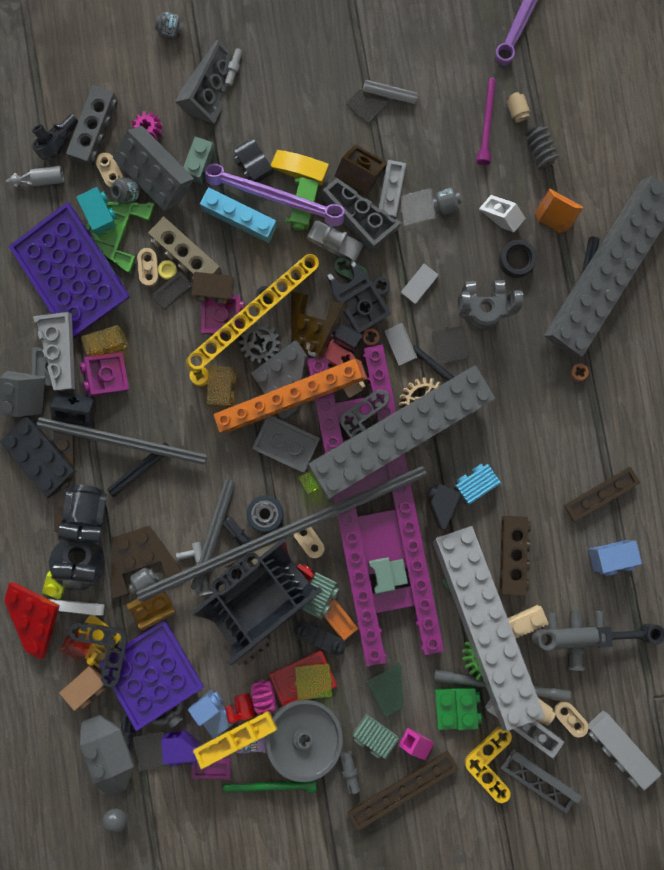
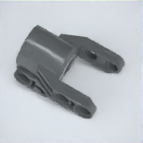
(500, 306)

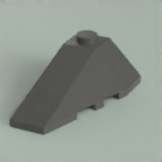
(204, 88)

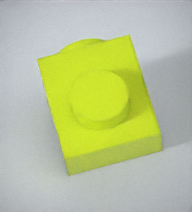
(52, 588)

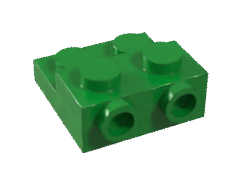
(457, 708)

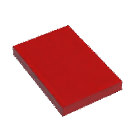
(285, 677)

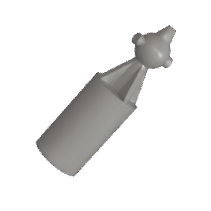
(39, 177)

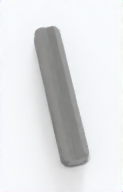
(389, 91)

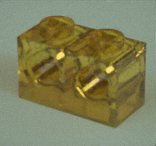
(104, 341)

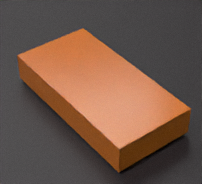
(340, 621)

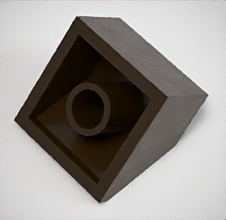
(360, 169)

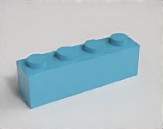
(238, 215)

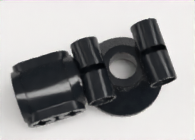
(79, 532)

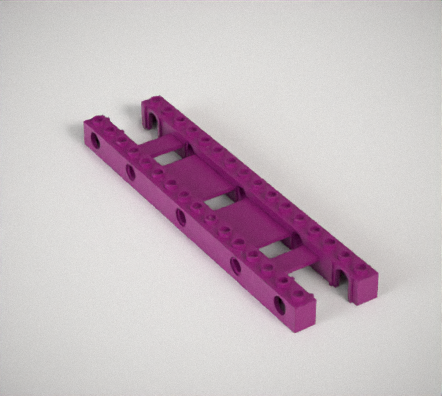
(379, 534)

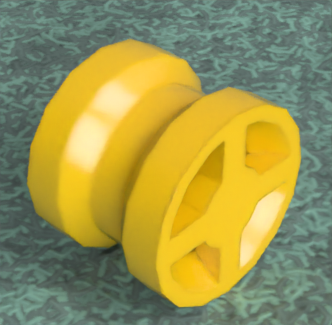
(201, 377)

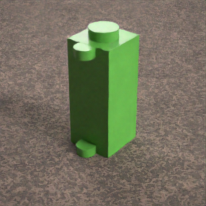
(308, 190)

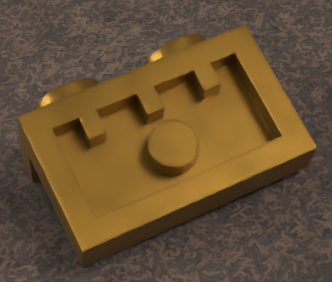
(151, 610)

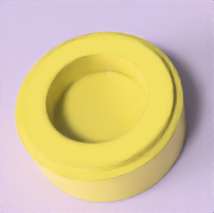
(167, 270)

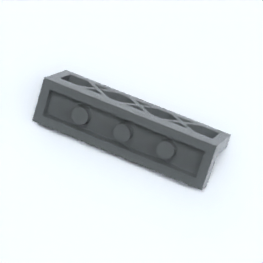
(545, 776)

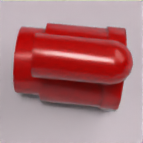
(243, 707)

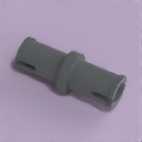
(349, 772)

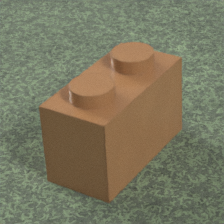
(83, 687)

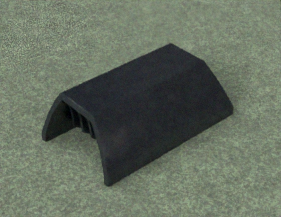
(258, 600)

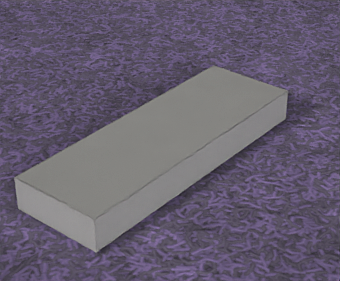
(392, 187)

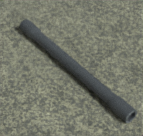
(450, 677)

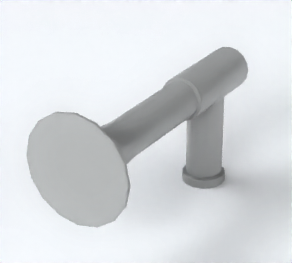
(196, 552)

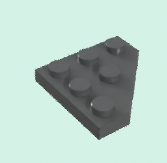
(282, 370)

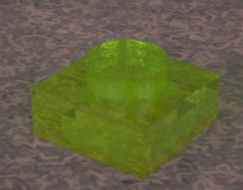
(308, 482)

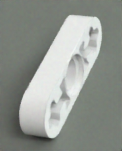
(80, 607)

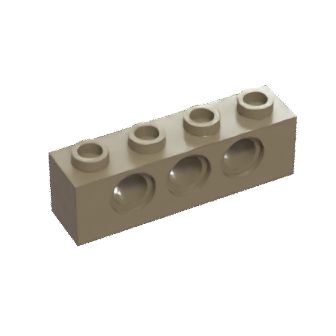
(165, 230)

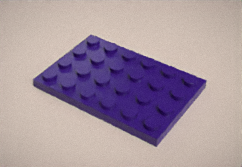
(69, 269)

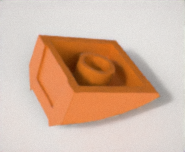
(557, 211)

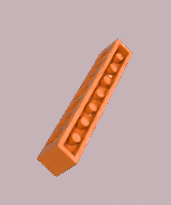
(290, 396)

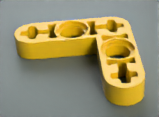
(484, 760)

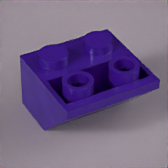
(179, 747)

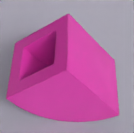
(416, 744)

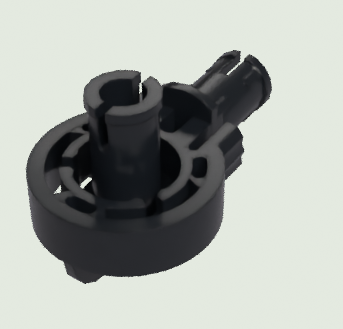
(50, 142)

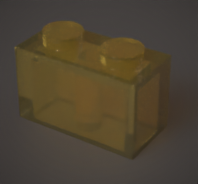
(220, 386)

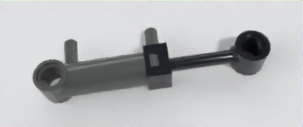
(593, 636)

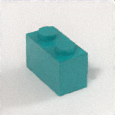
(96, 210)

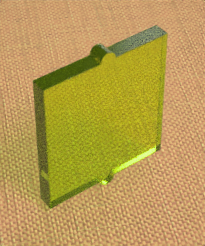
(313, 681)

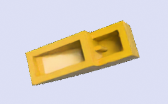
(300, 166)

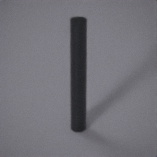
(432, 363)

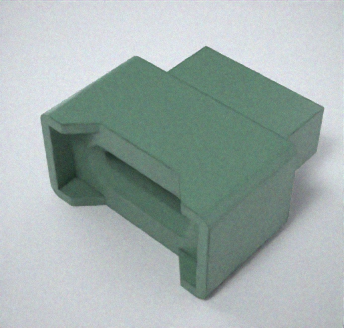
(388, 574)

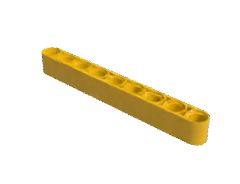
(257, 304)

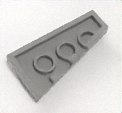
(57, 340)

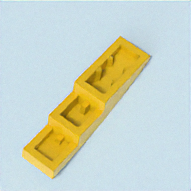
(235, 740)

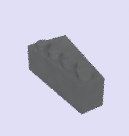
(361, 217)

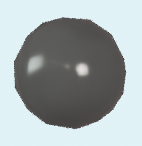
(114, 820)

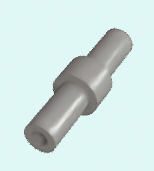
(233, 67)

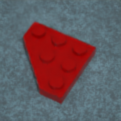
(32, 617)

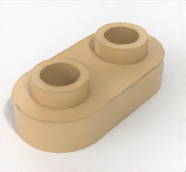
(109, 169)
(148, 268)
(309, 540)
(570, 718)

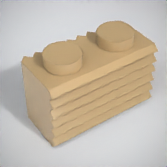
(527, 621)

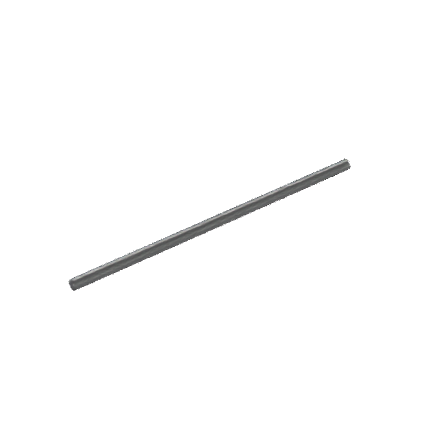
(281, 533)

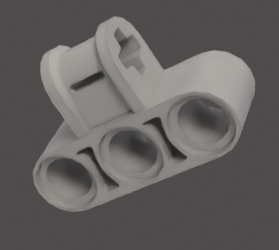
(334, 241)

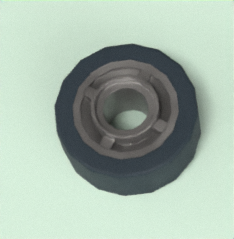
(255, 508)

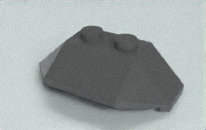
(106, 754)

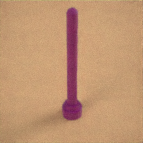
(484, 155)

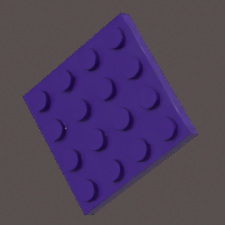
(153, 675)

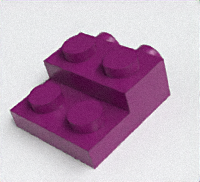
(216, 316)
(104, 374)

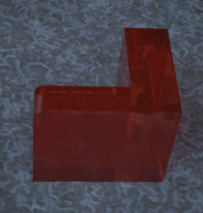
(74, 648)

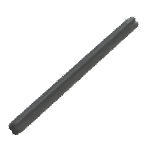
(122, 441)

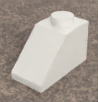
(503, 213)

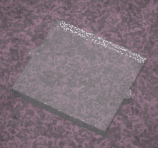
(418, 207)

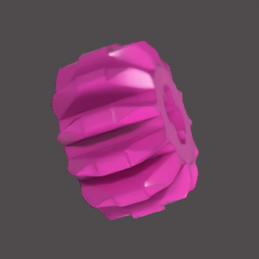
(149, 120)
(263, 697)

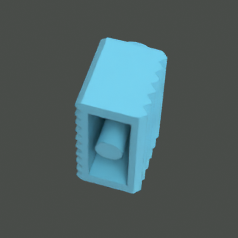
(477, 483)

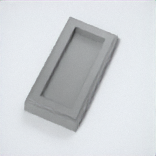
(419, 284)
(400, 344)

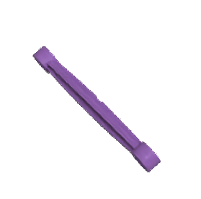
(515, 31)
(274, 194)

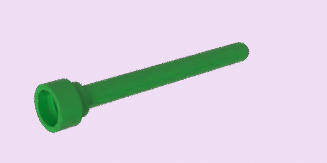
(310, 786)

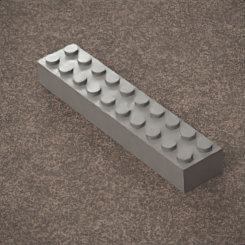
(488, 629)

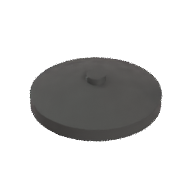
(305, 741)

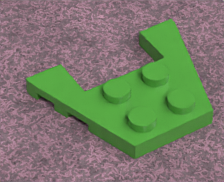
(111, 239)

